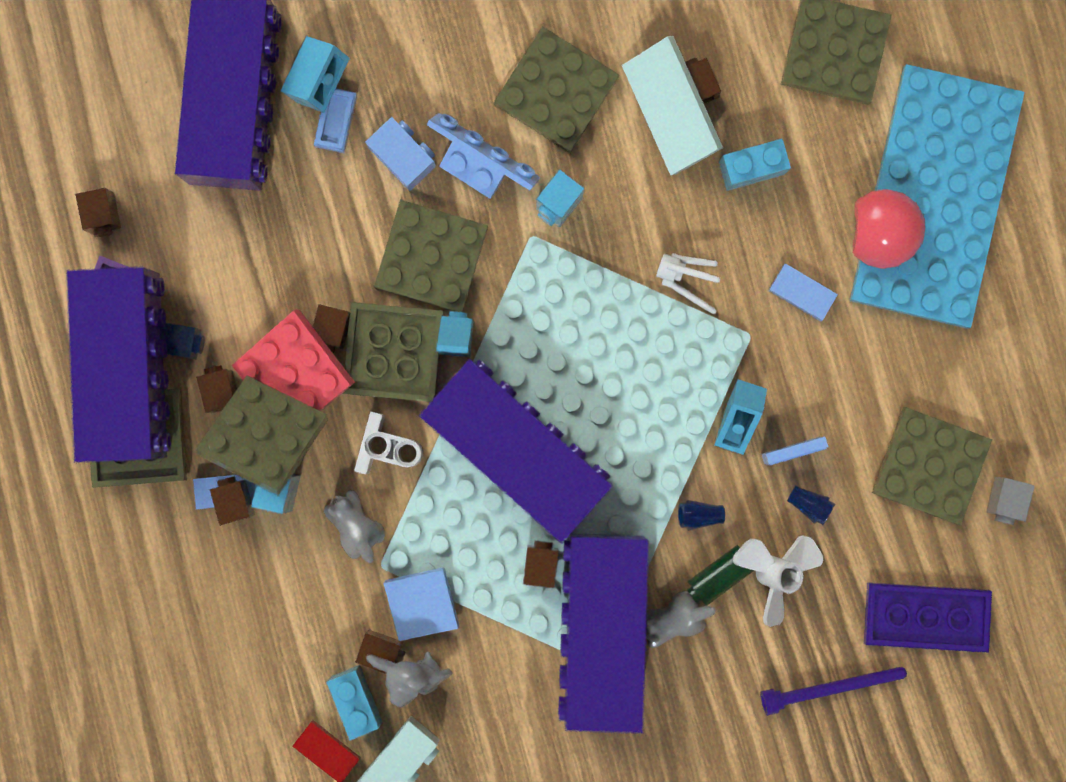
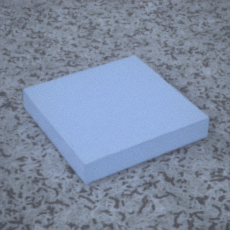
(421, 604)

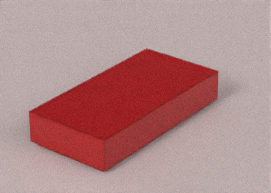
(326, 751)

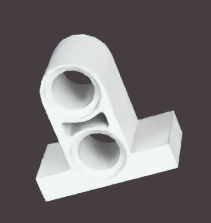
(393, 448)

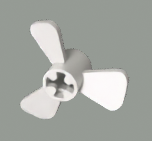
(779, 573)

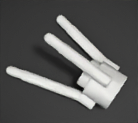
(673, 268)

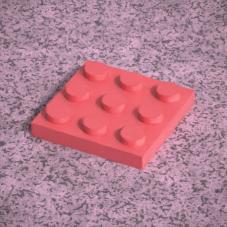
(296, 363)

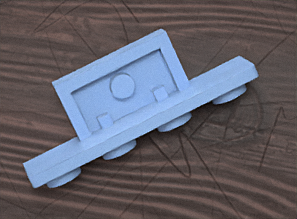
(477, 161)

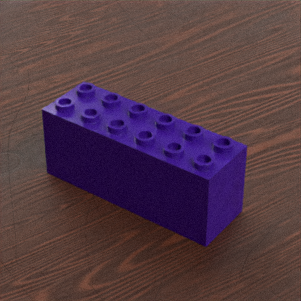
(228, 93)
(117, 364)
(517, 449)
(604, 633)

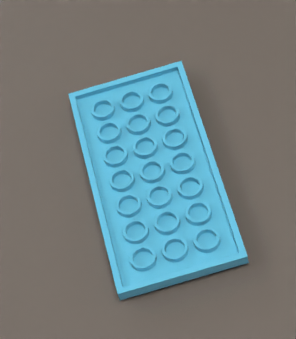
(950, 157)

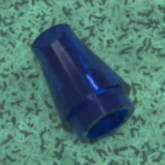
(811, 504)
(698, 514)

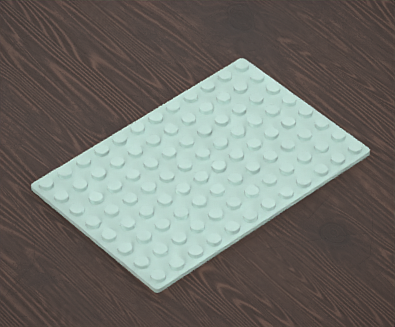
(621, 379)

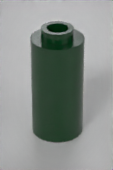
(717, 578)

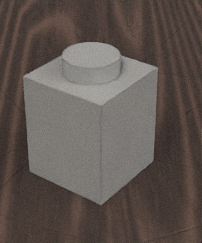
(1010, 500)

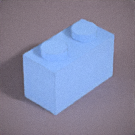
(400, 152)

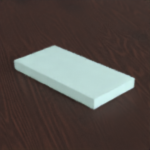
(672, 105)

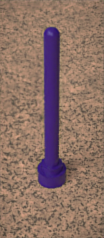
(775, 700)

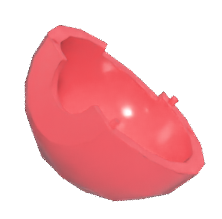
(887, 228)

